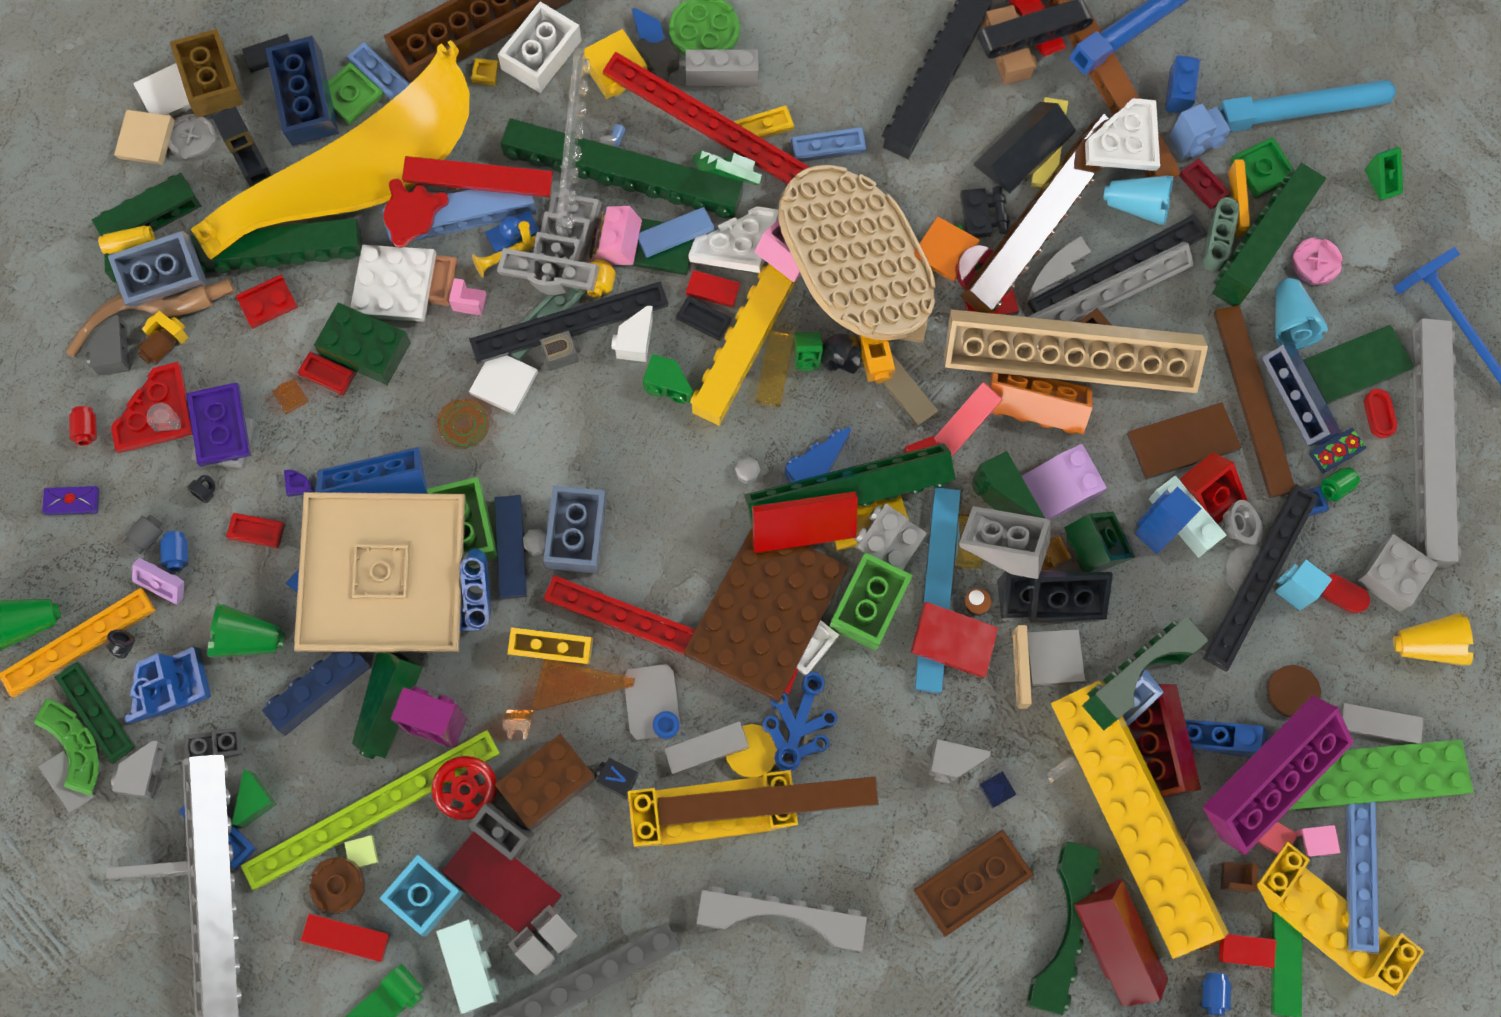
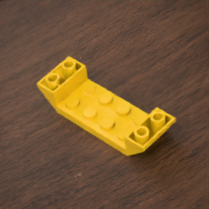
(645, 813)
(1324, 921)

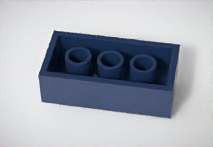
(302, 91)

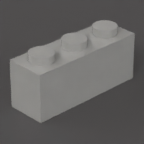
(721, 67)

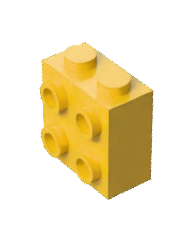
(601, 53)

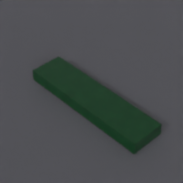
(95, 712)

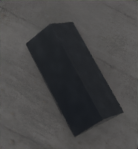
(1026, 146)
(1055, 596)

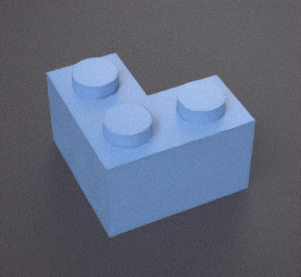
(1198, 131)

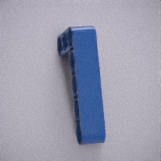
(471, 600)

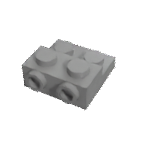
(889, 537)

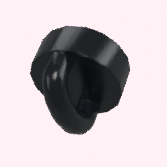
(200, 491)
(119, 643)

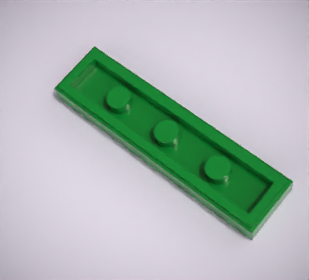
(1287, 972)

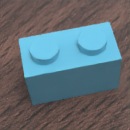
(1302, 584)

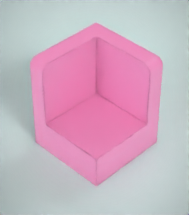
(466, 299)
(1320, 840)

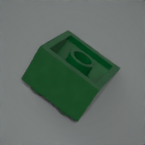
(1098, 541)

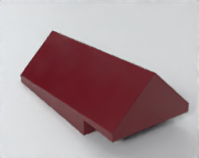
(1122, 945)

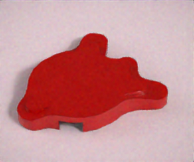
(411, 212)

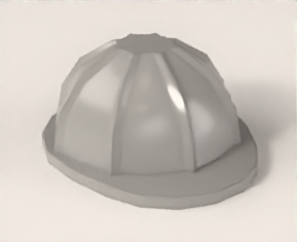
(1243, 523)

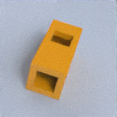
(876, 359)

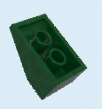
(1004, 487)

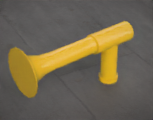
(526, 244)

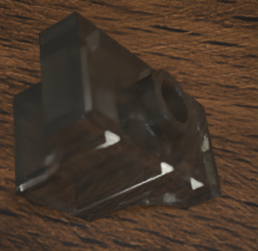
(659, 57)

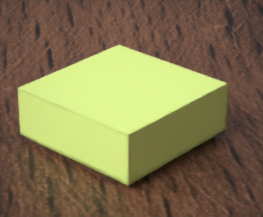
(362, 851)

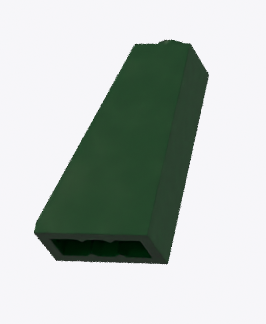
(388, 677)

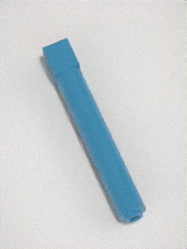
(1245, 112)

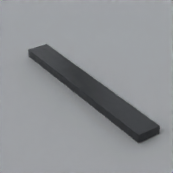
(1186, 231)
(575, 319)
(1260, 578)

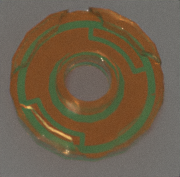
(465, 437)

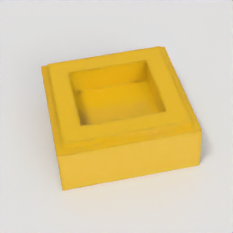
(485, 72)

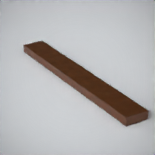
(1254, 401)
(768, 801)

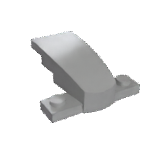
(557, 259)

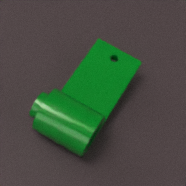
(394, 995)

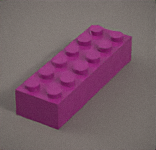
(1278, 774)

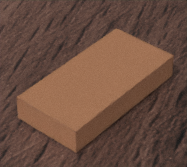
(442, 280)

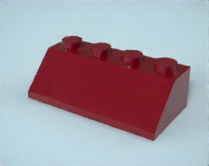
(1165, 744)

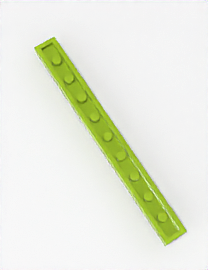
(360, 815)

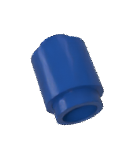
(174, 551)
(1216, 994)

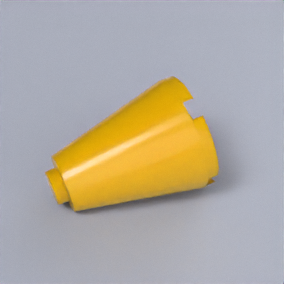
(1437, 640)

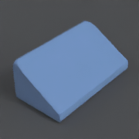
(1144, 695)

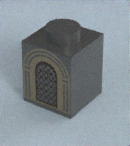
(560, 350)

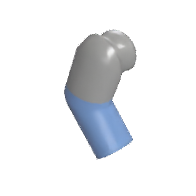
(614, 138)

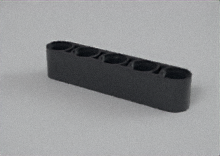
(1035, 28)

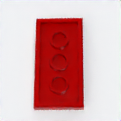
(804, 522)

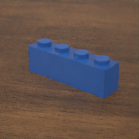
(1166, 519)

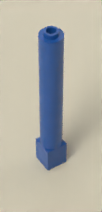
(1098, 46)

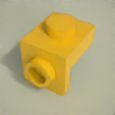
(172, 325)

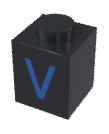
(616, 777)

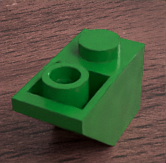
(807, 351)
(666, 379)

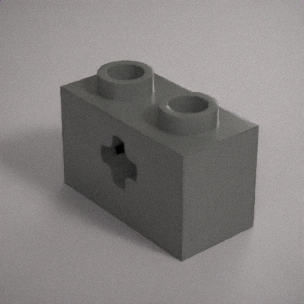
(501, 830)

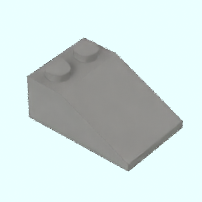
(1007, 540)

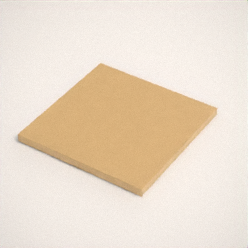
(380, 573)

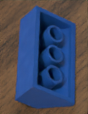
(381, 474)

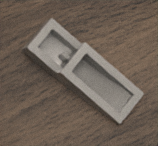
(1060, 267)

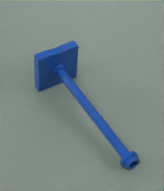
(1429, 274)

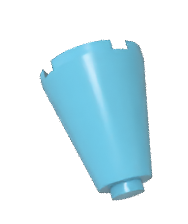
(1141, 197)
(1296, 316)

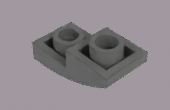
(218, 742)

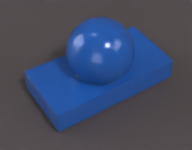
(508, 231)

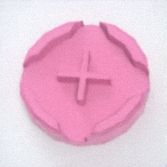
(1316, 261)

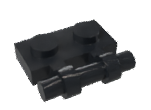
(976, 211)

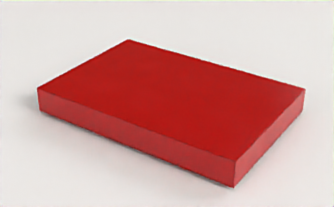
(954, 640)

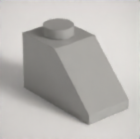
(953, 760)
(139, 772)

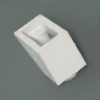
(634, 336)

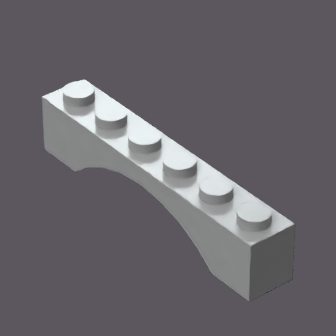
(839, 929)

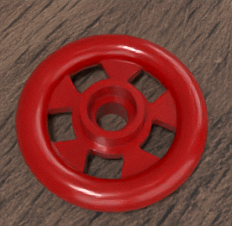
(446, 773)

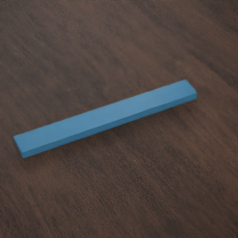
(939, 575)

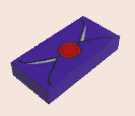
(71, 500)

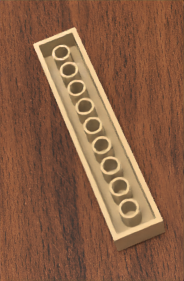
(1075, 351)

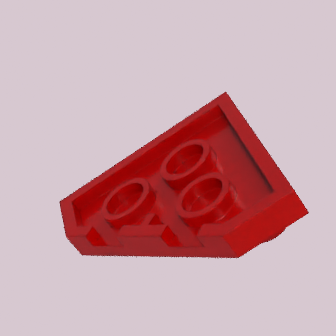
(163, 385)

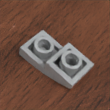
(56, 772)

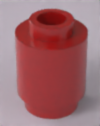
(82, 425)

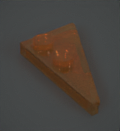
(567, 683)

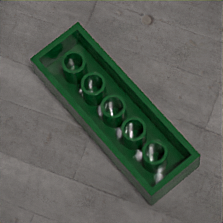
(1267, 234)

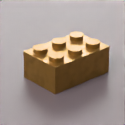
(206, 73)

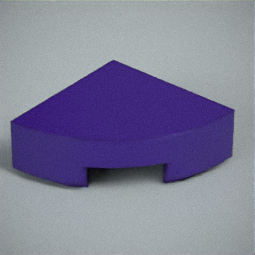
(296, 483)

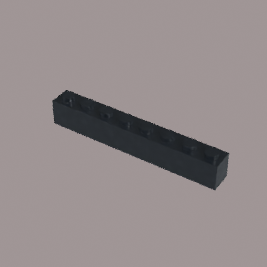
(935, 76)

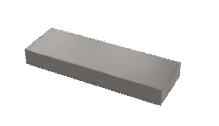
(1382, 723)
(706, 748)
(148, 871)

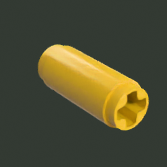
(125, 239)

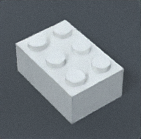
(539, 47)

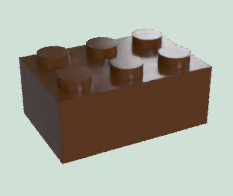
(545, 782)

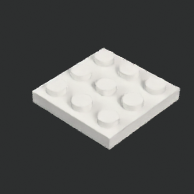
(393, 282)

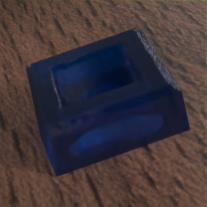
(997, 789)

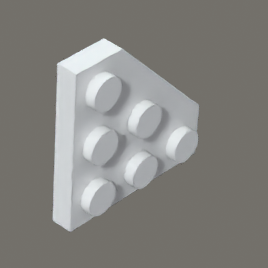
(1127, 138)
(735, 241)

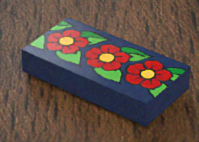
(1337, 450)

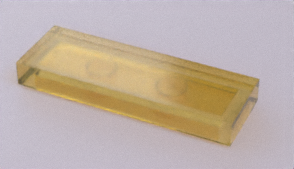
(774, 369)

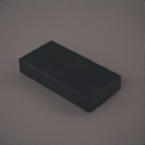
(256, 54)
(703, 318)

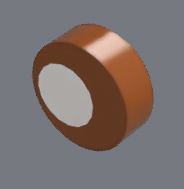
(977, 602)

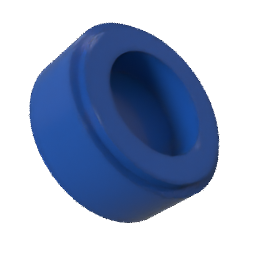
(666, 725)

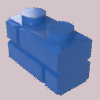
(1182, 84)

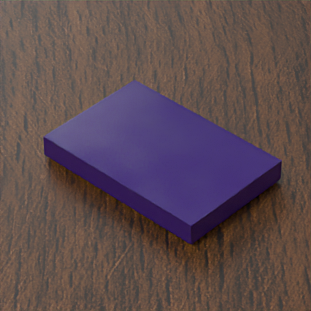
(218, 424)

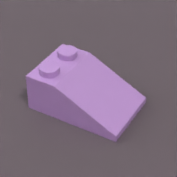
(1065, 482)

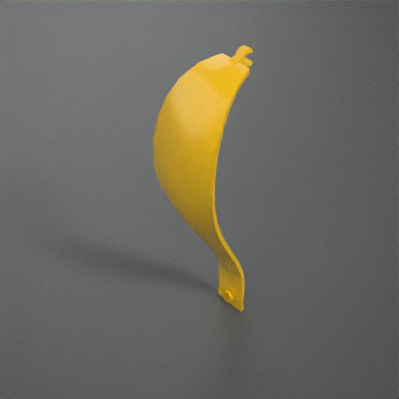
(357, 166)

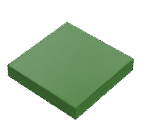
(353, 93)

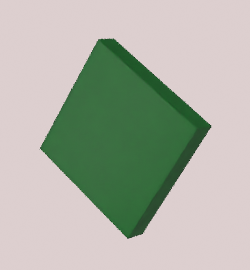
(1264, 166)

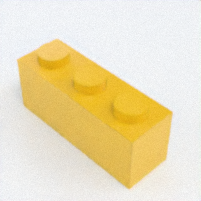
(550, 645)

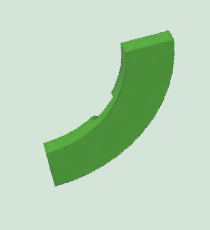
(77, 743)

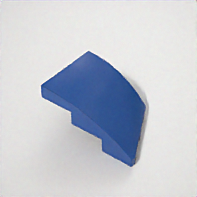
(167, 684)

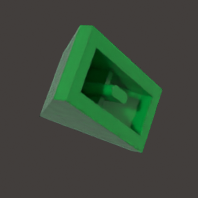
(1386, 173)
(252, 800)

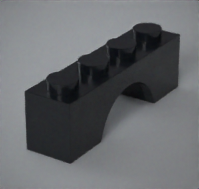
(241, 145)

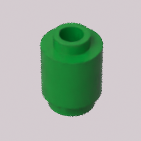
(1340, 484)

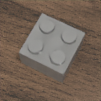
(1397, 573)

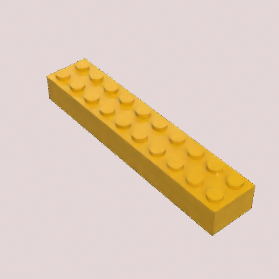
(1142, 827)

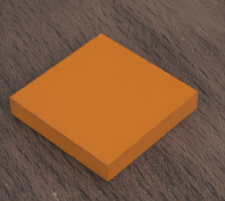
(943, 247)

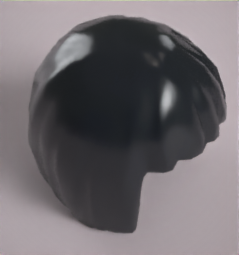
(841, 352)

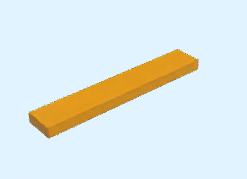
(76, 642)

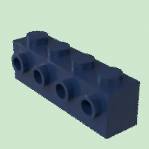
(1301, 395)
(314, 689)

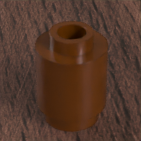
(156, 346)

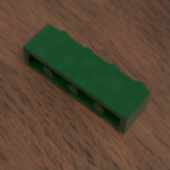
(152, 208)

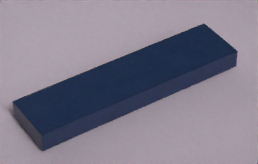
(510, 547)

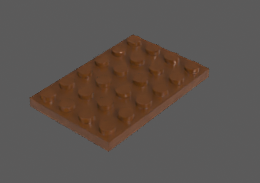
(765, 615)

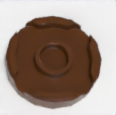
(1291, 688)
(337, 885)

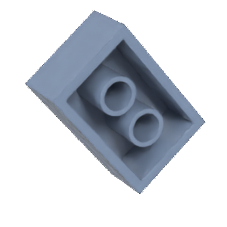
(157, 269)
(575, 529)

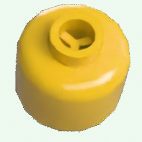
(605, 279)

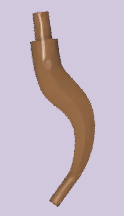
(173, 305)

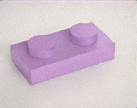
(157, 581)

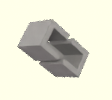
(533, 951)

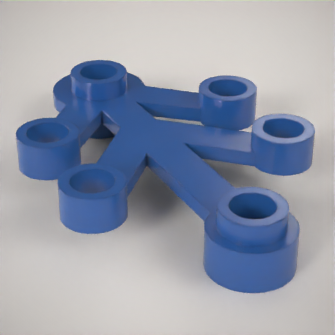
(798, 727)

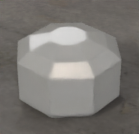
(747, 470)
(535, 542)

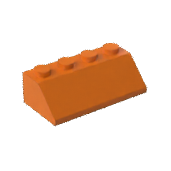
(1043, 401)

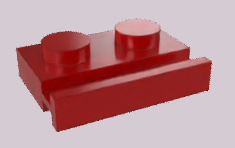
(266, 301)

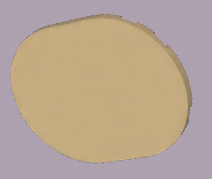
(856, 252)

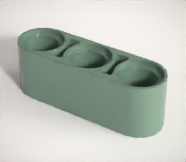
(1217, 244)

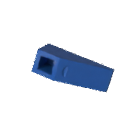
(819, 458)
(1226, 738)

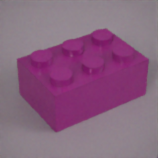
(429, 717)

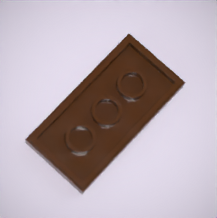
(1183, 440)
(973, 883)

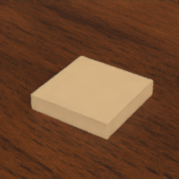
(144, 137)

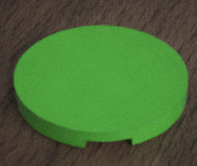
(704, 26)

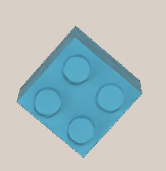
(421, 895)

